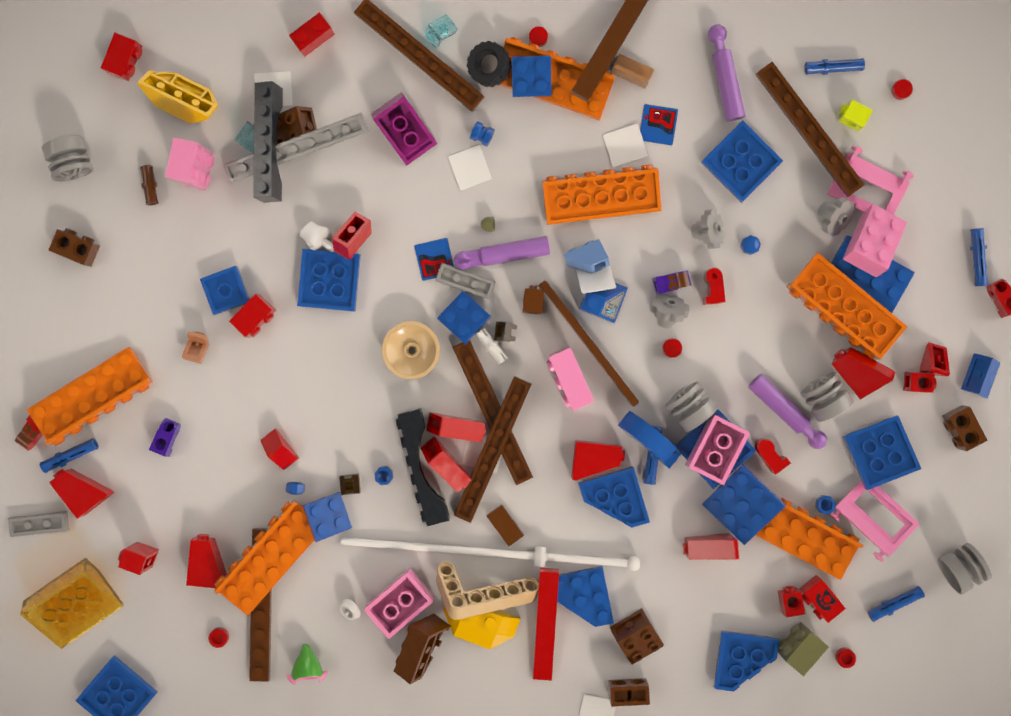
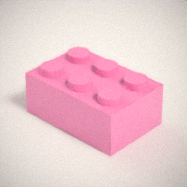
(190, 164)
(875, 240)
(569, 379)
(717, 449)
(399, 603)

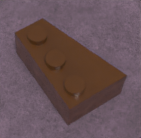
(418, 647)

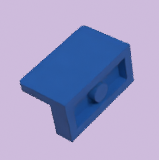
(980, 375)

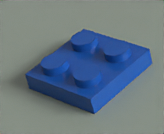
(531, 76)
(225, 290)
(464, 317)
(327, 516)

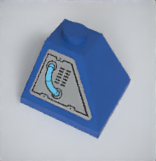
(604, 303)

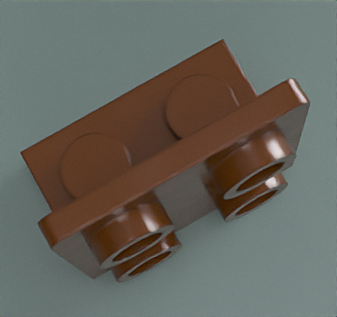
(294, 123)
(636, 636)

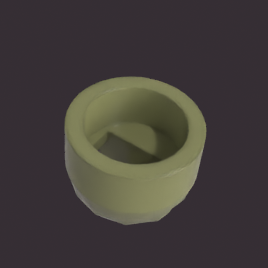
(488, 224)

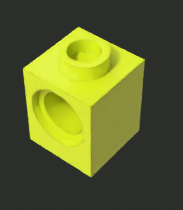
(854, 115)

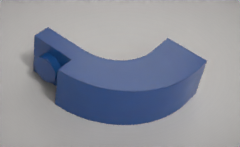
(650, 439)

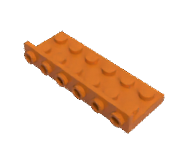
(564, 76)
(602, 194)
(846, 307)
(89, 397)
(811, 540)
(267, 559)

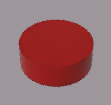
(538, 36)
(902, 89)
(672, 348)
(218, 637)
(845, 657)

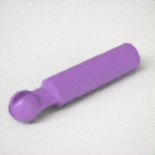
(726, 75)
(503, 253)
(787, 411)

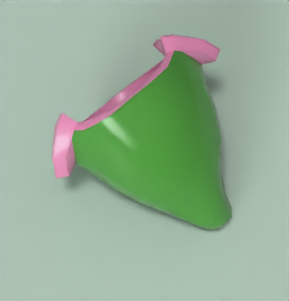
(306, 667)

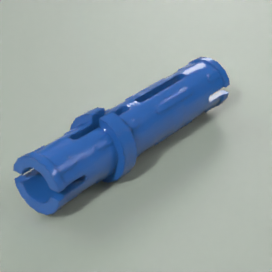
(825, 66)
(979, 257)
(61, 459)
(651, 465)
(896, 603)

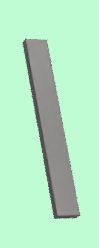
(302, 145)

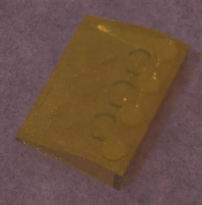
(71, 603)

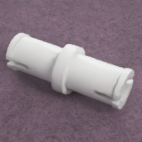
(492, 346)

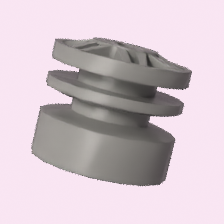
(67, 158)
(828, 398)
(691, 406)
(964, 568)

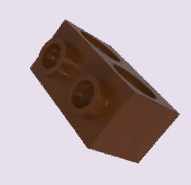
(73, 250)
(533, 300)
(967, 425)
(629, 692)

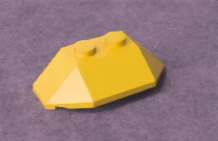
(178, 96)
(485, 629)

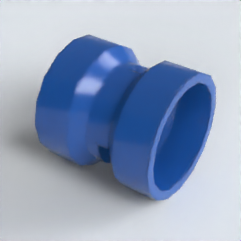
(482, 133)

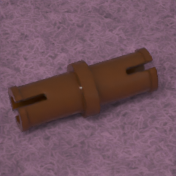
(149, 185)

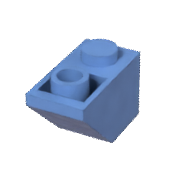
(588, 258)

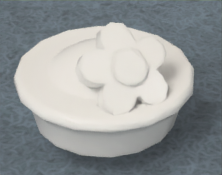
(350, 609)

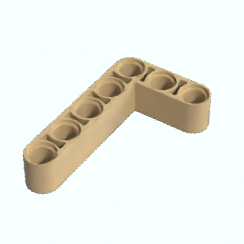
(523, 592)

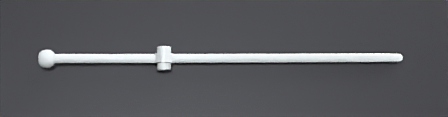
(538, 556)

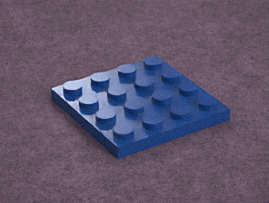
(886, 288)

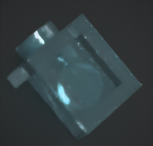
(440, 30)

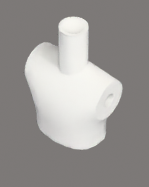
(316, 236)

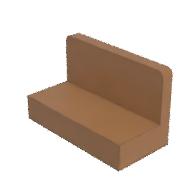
(632, 71)

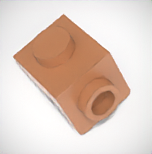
(195, 347)

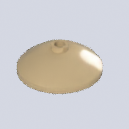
(397, 355)

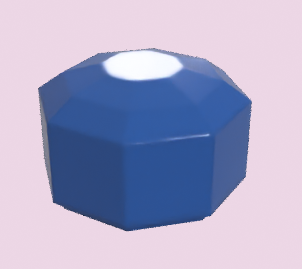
(750, 245)
(383, 475)
(295, 488)
(825, 504)

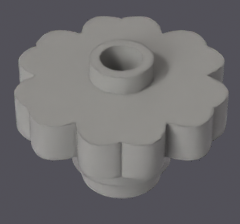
(836, 215)
(709, 229)
(669, 310)

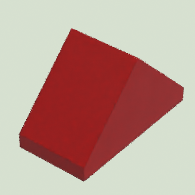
(935, 360)
(278, 449)

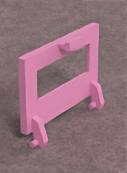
(875, 176)
(869, 527)

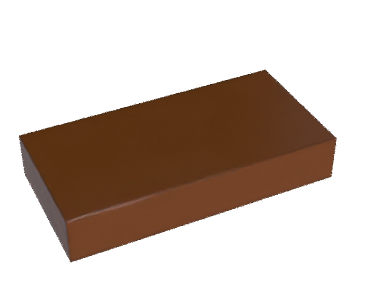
(505, 525)

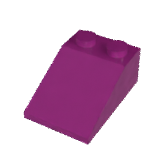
(403, 128)

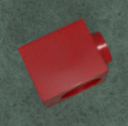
(911, 382)
(794, 609)

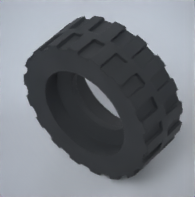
(503, 64)

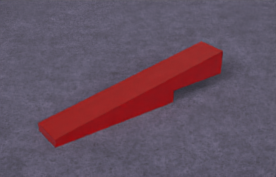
(546, 623)

